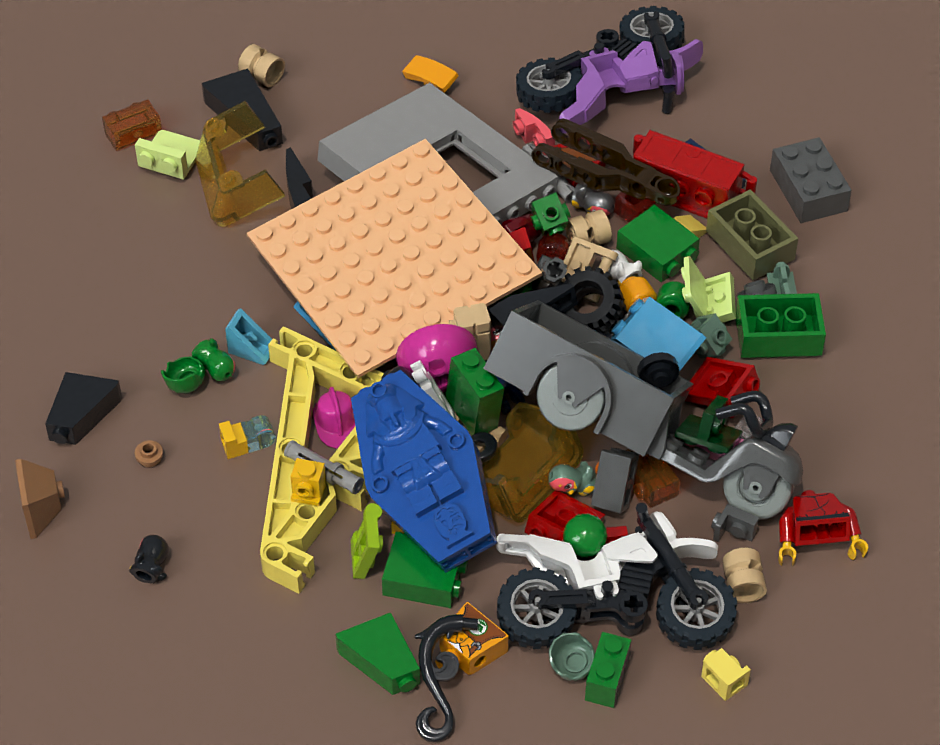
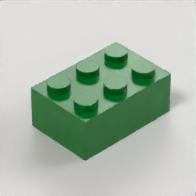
(780, 325)

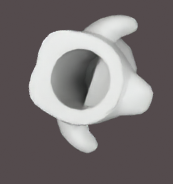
(623, 269)

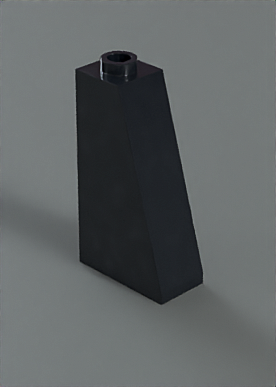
(236, 88)

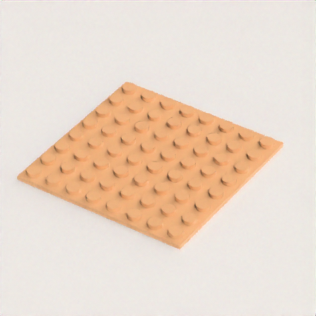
(392, 255)

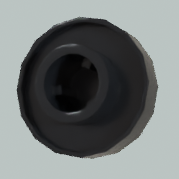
(658, 369)

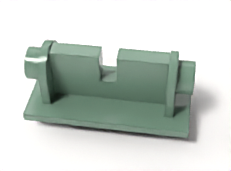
(782, 279)

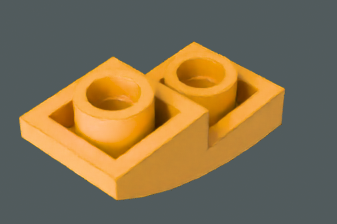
(430, 71)

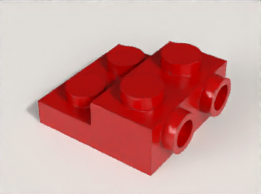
(722, 379)
(554, 513)

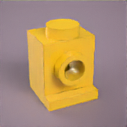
(308, 482)

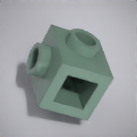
(716, 336)

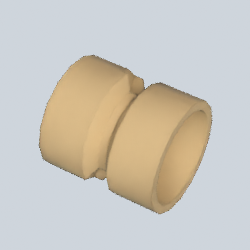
(264, 66)
(592, 228)
(745, 574)

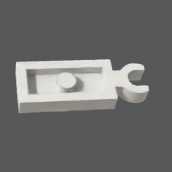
(428, 384)

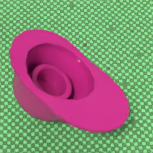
(333, 417)

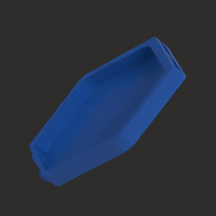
(423, 470)

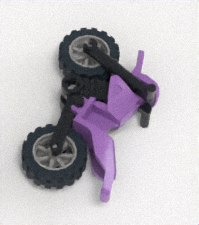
(642, 59)

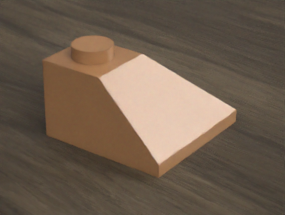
(39, 495)

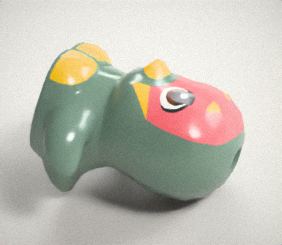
(570, 480)

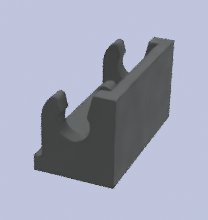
(615, 479)

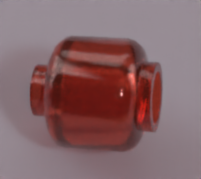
(553, 246)

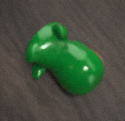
(217, 361)

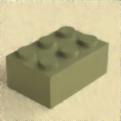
(751, 234)

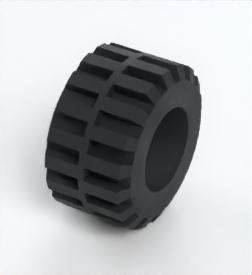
(599, 283)

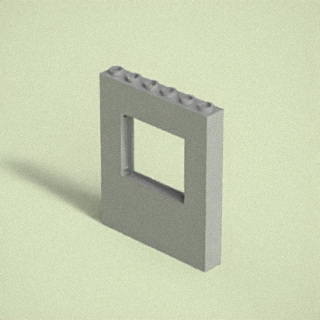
(440, 119)

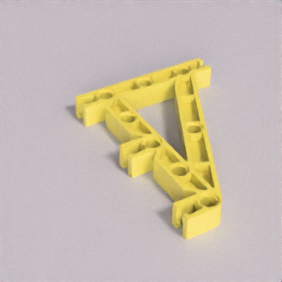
(286, 529)

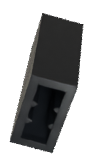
(80, 406)

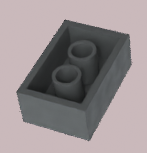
(810, 180)

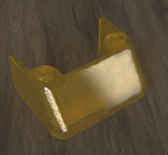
(226, 192)

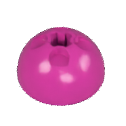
(434, 348)

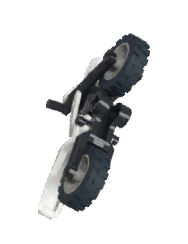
(615, 586)

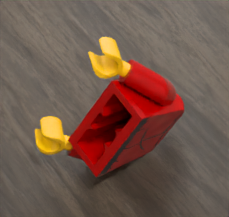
(818, 521)

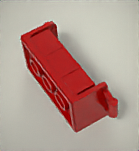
(701, 174)

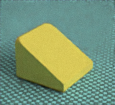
(692, 225)

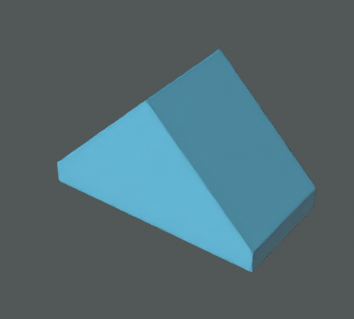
(247, 339)

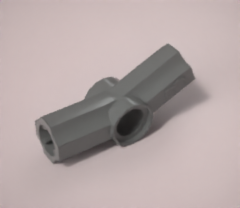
(552, 272)

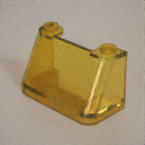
(521, 466)

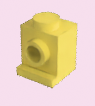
(724, 673)

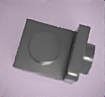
(735, 521)

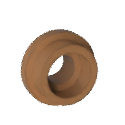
(149, 459)

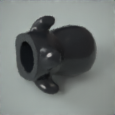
(148, 559)

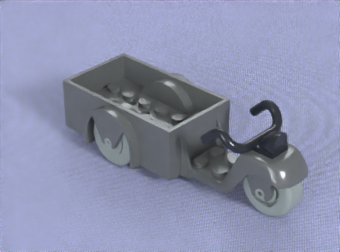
(597, 377)

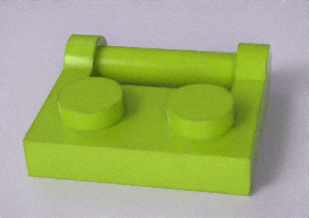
(366, 542)

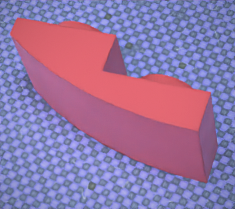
(531, 128)

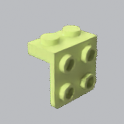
(167, 153)
(709, 294)

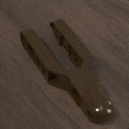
(630, 176)

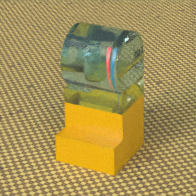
(246, 436)

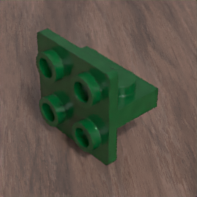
(709, 430)

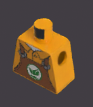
(474, 647)

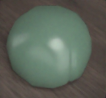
(571, 656)

